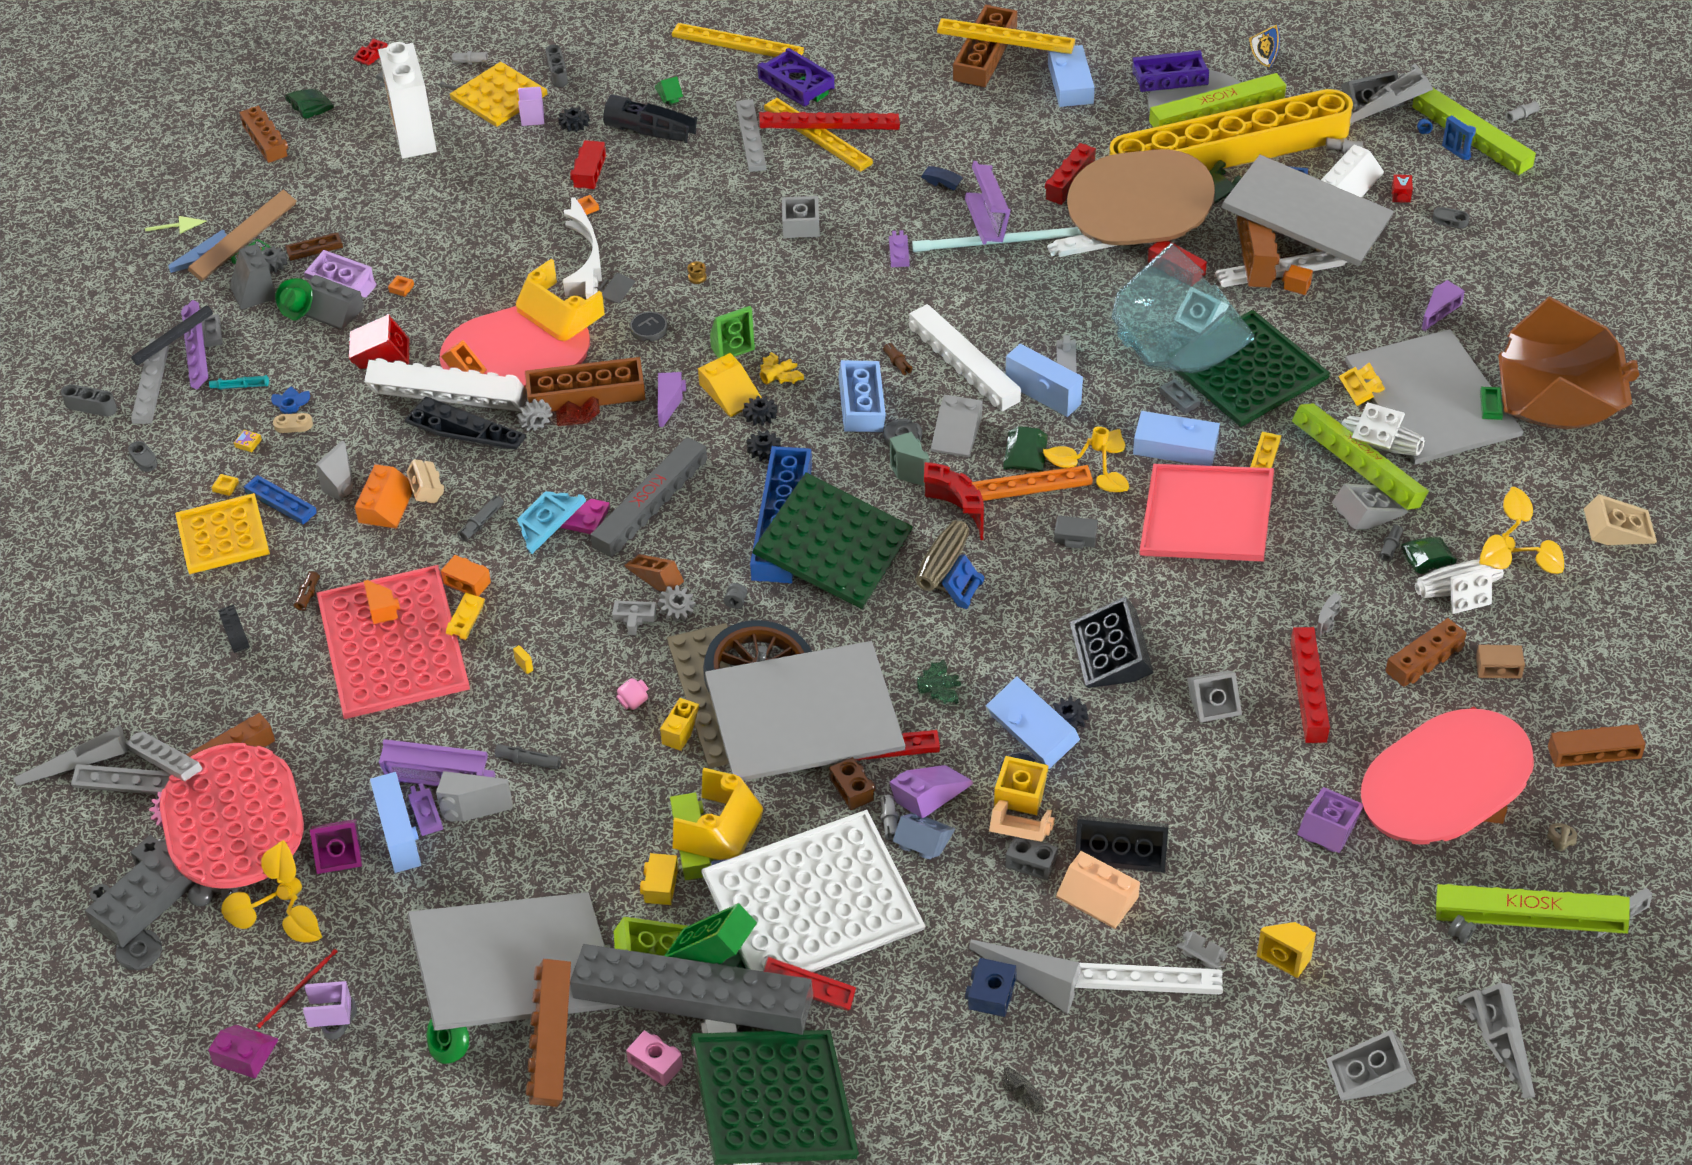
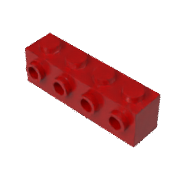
(1059, 184)

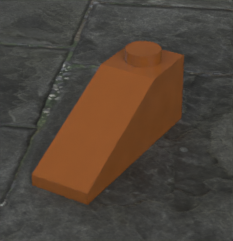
(656, 571)

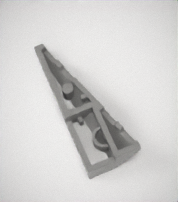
(1401, 90)
(97, 749)
(1043, 974)
(1498, 1019)

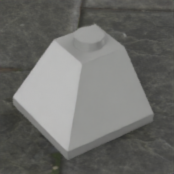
(335, 472)

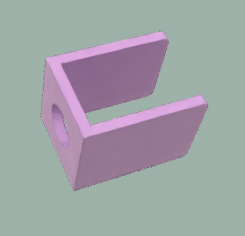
(531, 106)
(330, 1014)

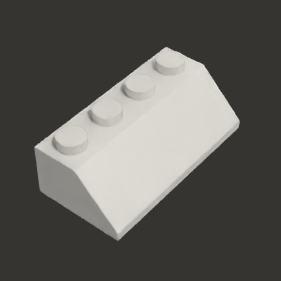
(1355, 171)

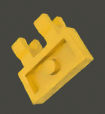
(1356, 386)

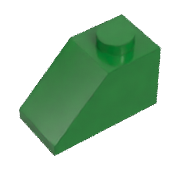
(669, 90)

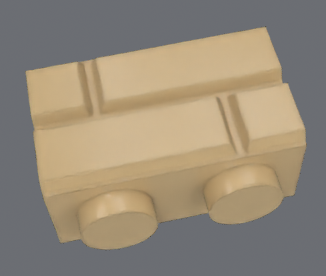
(425, 481)

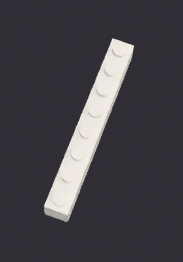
(964, 357)

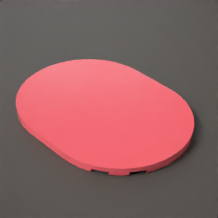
(513, 344)
(1447, 776)
(230, 815)

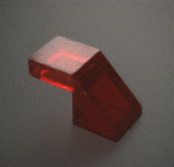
(572, 414)

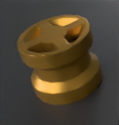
(696, 272)

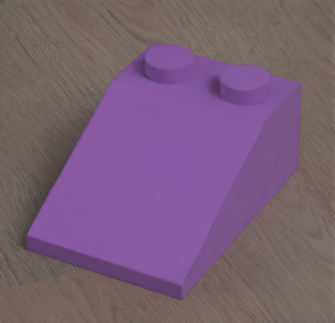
(927, 788)
(1330, 820)

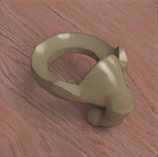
(1562, 841)

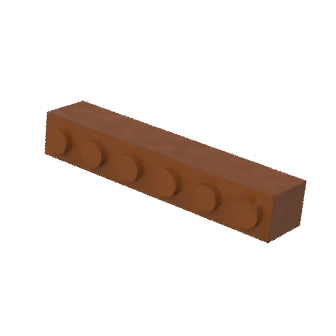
(549, 1033)

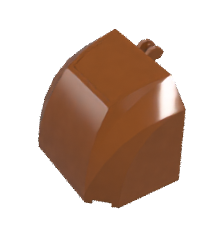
(1564, 369)

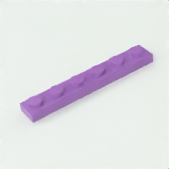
(195, 348)

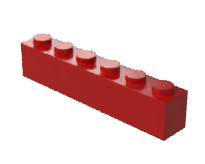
(1310, 685)

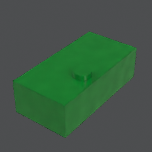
(714, 937)

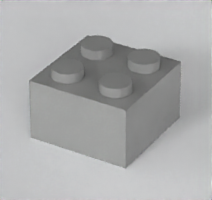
(800, 217)

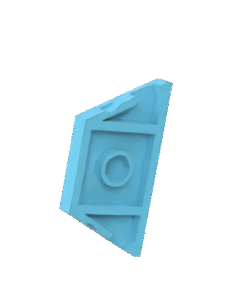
(547, 516)

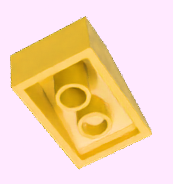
(727, 384)

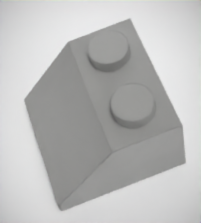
(1215, 695)

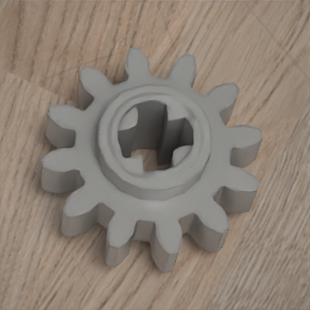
(534, 414)
(676, 603)

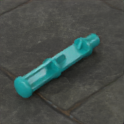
(240, 382)

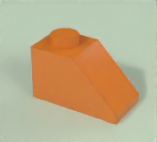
(463, 358)
(381, 602)

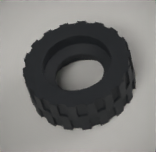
(233, 628)

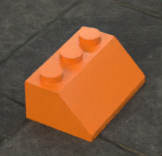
(383, 497)

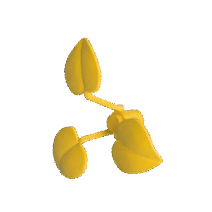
(1103, 441)
(1498, 548)
(277, 864)

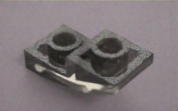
(1021, 1087)

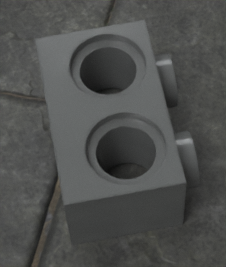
(1031, 857)

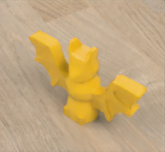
(771, 370)

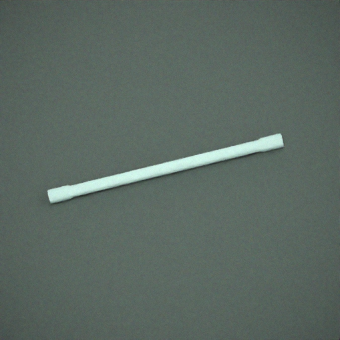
(927, 245)

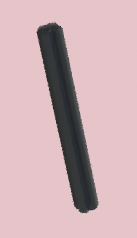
(172, 335)

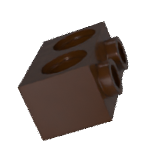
(852, 783)

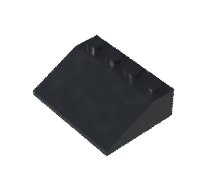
(1111, 645)

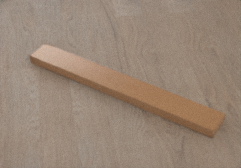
(242, 235)

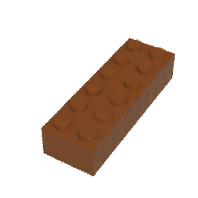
(980, 57)
(1258, 252)
(607, 380)

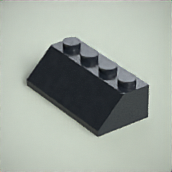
(1123, 842)

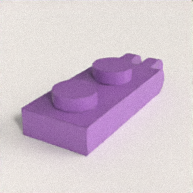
(899, 249)
(425, 810)

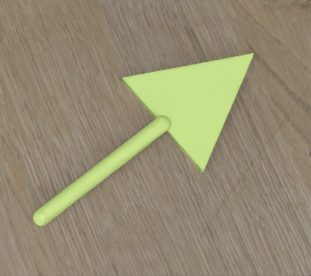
(184, 224)

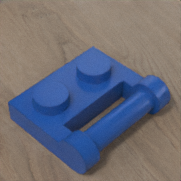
(1453, 137)
(957, 579)

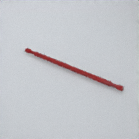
(300, 985)

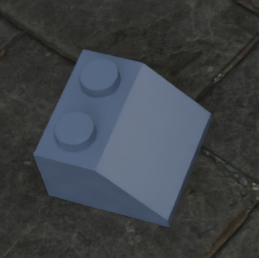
(922, 835)

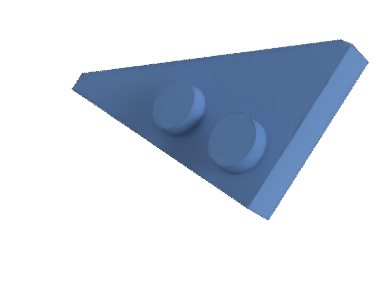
(191, 256)

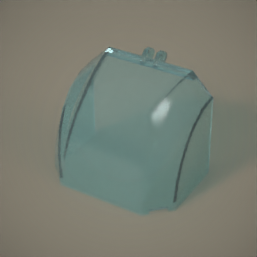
(1177, 316)

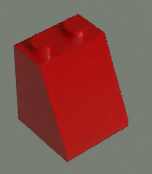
(378, 340)

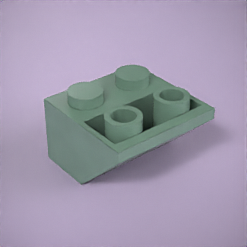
(908, 458)

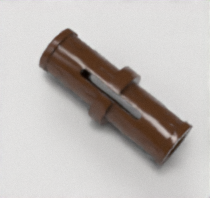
(897, 359)
(302, 600)

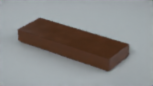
(314, 246)

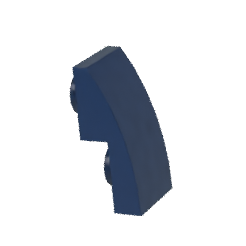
(934, 175)

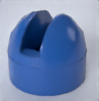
(1423, 127)

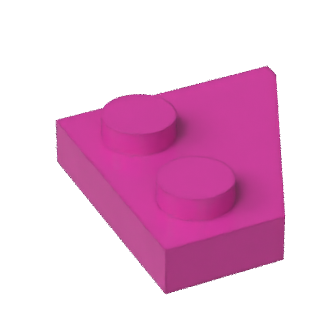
(587, 517)

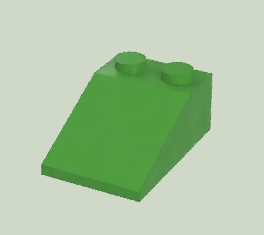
(733, 333)

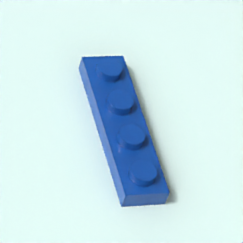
(280, 499)

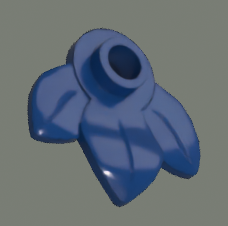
(290, 400)

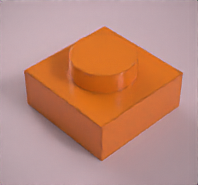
(588, 204)
(401, 285)

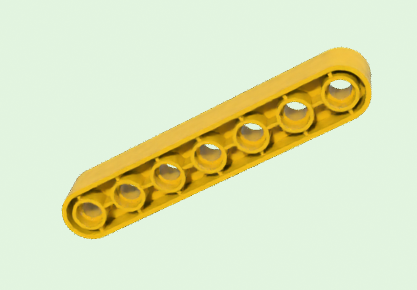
(1250, 131)

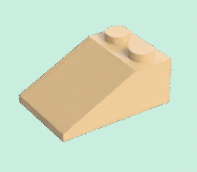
(1618, 522)

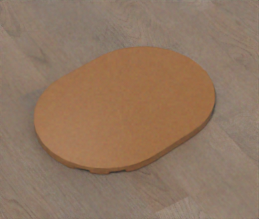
(1141, 197)

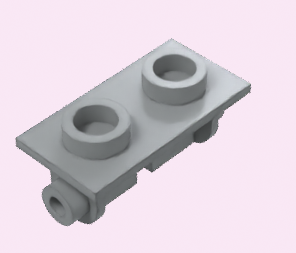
(1194, 948)

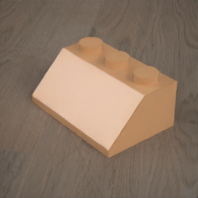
(1098, 889)

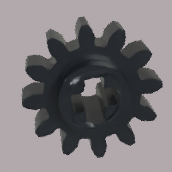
(573, 119)
(760, 410)
(761, 444)
(1072, 711)

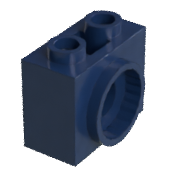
(988, 975)

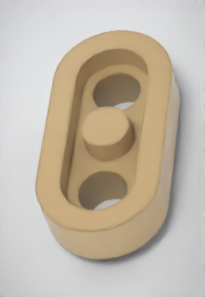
(292, 423)

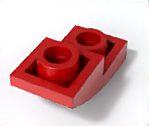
(369, 54)

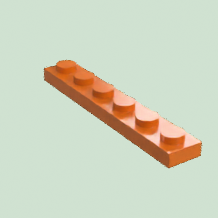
(1034, 482)

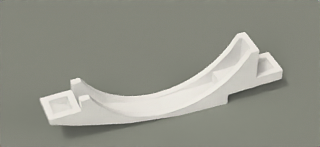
(587, 277)

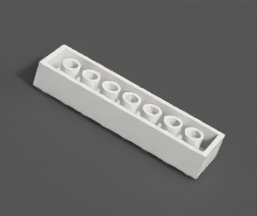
(445, 385)

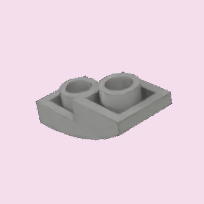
(1327, 614)

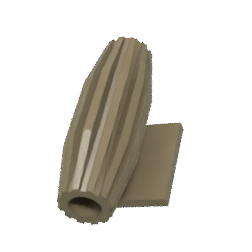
(942, 556)

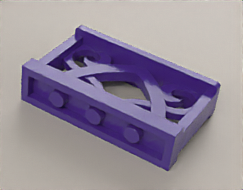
(1170, 71)
(816, 82)

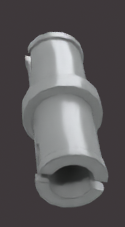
(470, 57)
(1522, 111)
(1343, 145)
(889, 816)

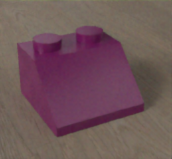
(336, 846)
(241, 1050)

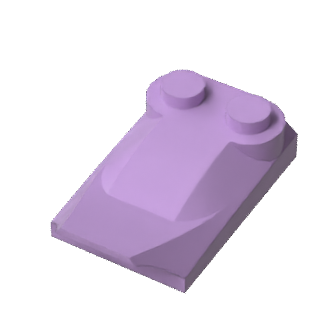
(343, 272)

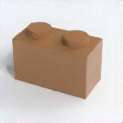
(1500, 661)

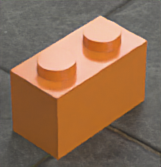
(465, 576)

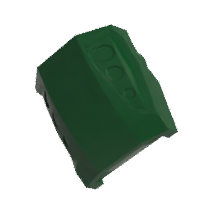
(309, 102)
(1025, 449)
(1428, 554)

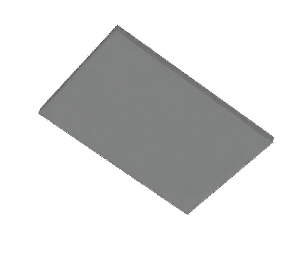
(1308, 210)
(1438, 392)
(804, 711)
(484, 955)

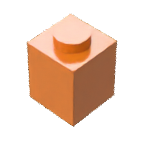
(1297, 279)

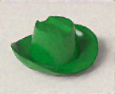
(294, 298)
(447, 1044)

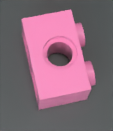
(661, 1068)

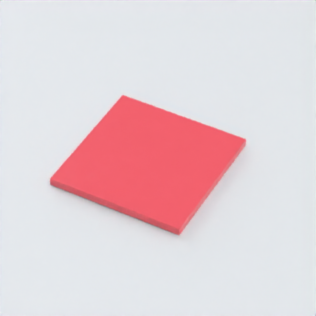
(1207, 512)

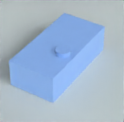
(1071, 77)
(1044, 380)
(861, 396)
(1176, 438)
(1033, 722)
(395, 822)

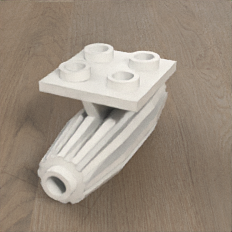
(1382, 430)
(1465, 582)

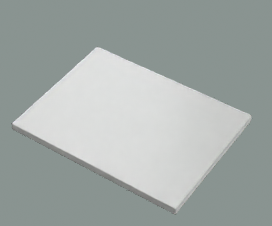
(817, 895)

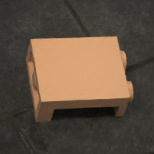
(1020, 826)

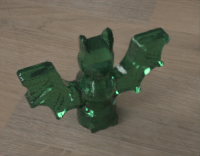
(935, 684)

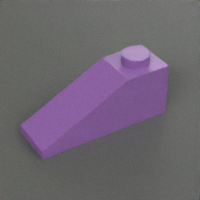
(1444, 300)
(669, 394)

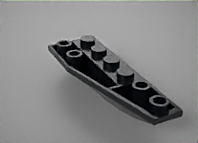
(461, 425)

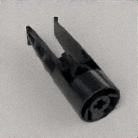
(648, 119)

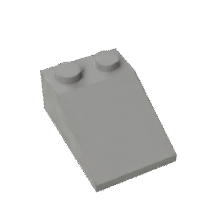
(957, 425)
(1366, 506)
(472, 796)
(1371, 1068)

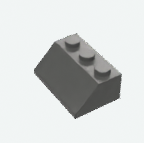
(1363, 88)
(333, 302)

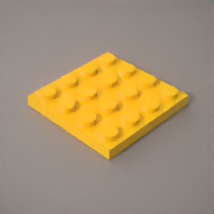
(494, 93)
(222, 533)

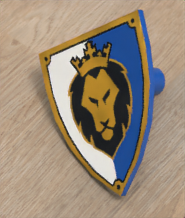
(1266, 45)

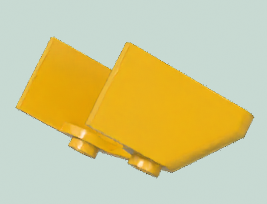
(551, 313)
(725, 834)

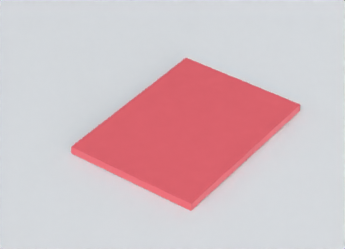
(397, 658)

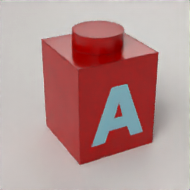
(1402, 188)

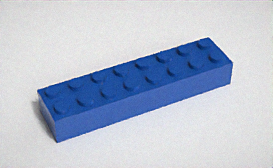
(783, 474)

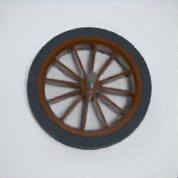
(752, 632)

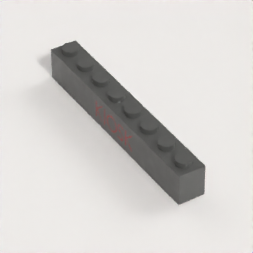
(649, 497)

